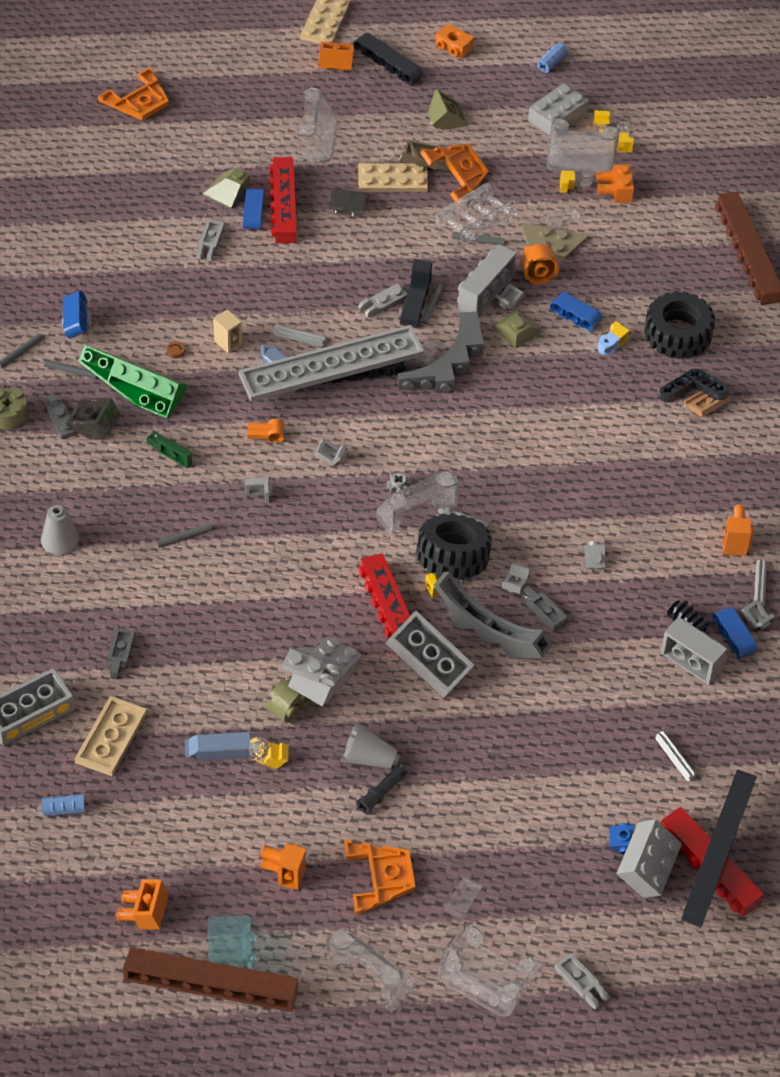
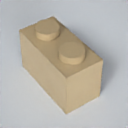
(227, 331)

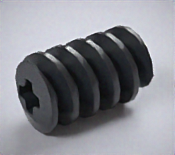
(680, 609)

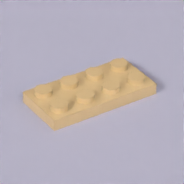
(324, 20)
(392, 177)
(111, 736)

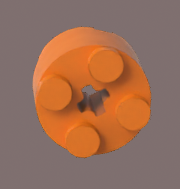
(539, 263)

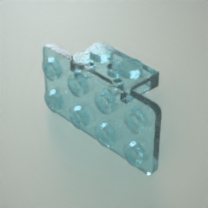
(231, 941)

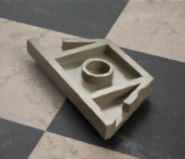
(412, 154)
(561, 241)

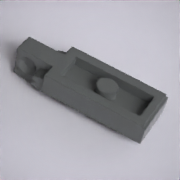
(59, 416)
(544, 608)
(120, 651)

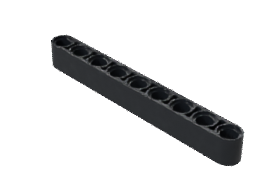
(718, 849)

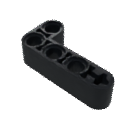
(416, 293)

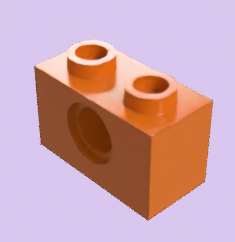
(454, 41)

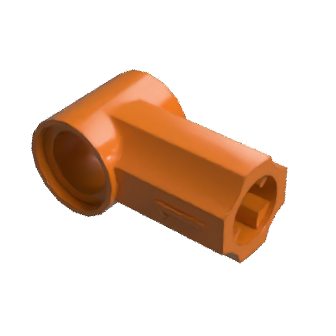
(272, 430)

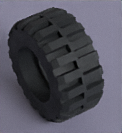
(675, 340)
(454, 546)

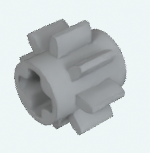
(398, 482)

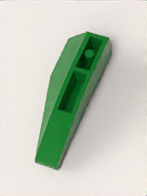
(135, 382)

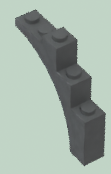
(455, 361)
(491, 629)

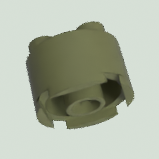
(12, 408)
(286, 702)

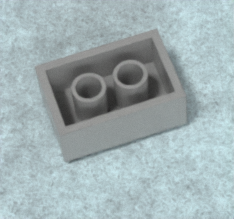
(559, 104)
(693, 650)
(649, 858)

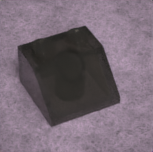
(349, 201)
(94, 417)

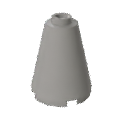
(59, 532)
(369, 750)

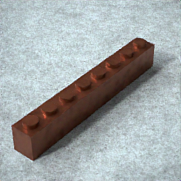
(749, 248)
(211, 979)

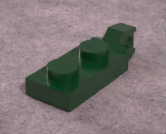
(170, 449)

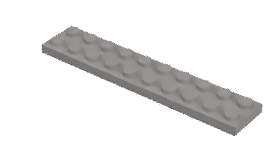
(330, 363)

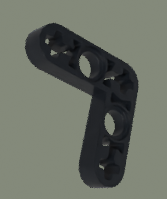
(694, 379)

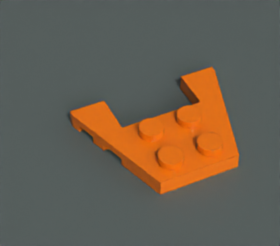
(141, 102)
(463, 164)
(389, 870)

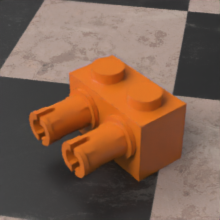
(335, 56)
(621, 186)
(738, 533)
(288, 863)
(149, 904)

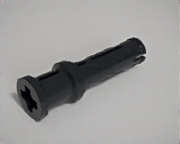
(376, 794)

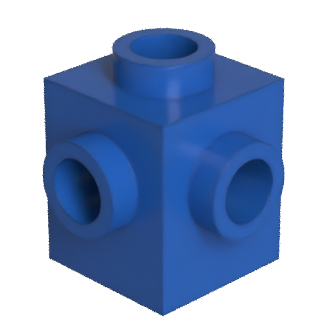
(620, 837)

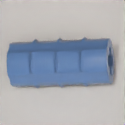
(552, 57)
(63, 804)

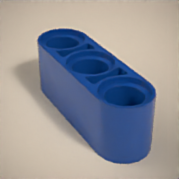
(253, 209)
(576, 311)
(75, 314)
(735, 631)

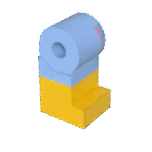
(614, 339)

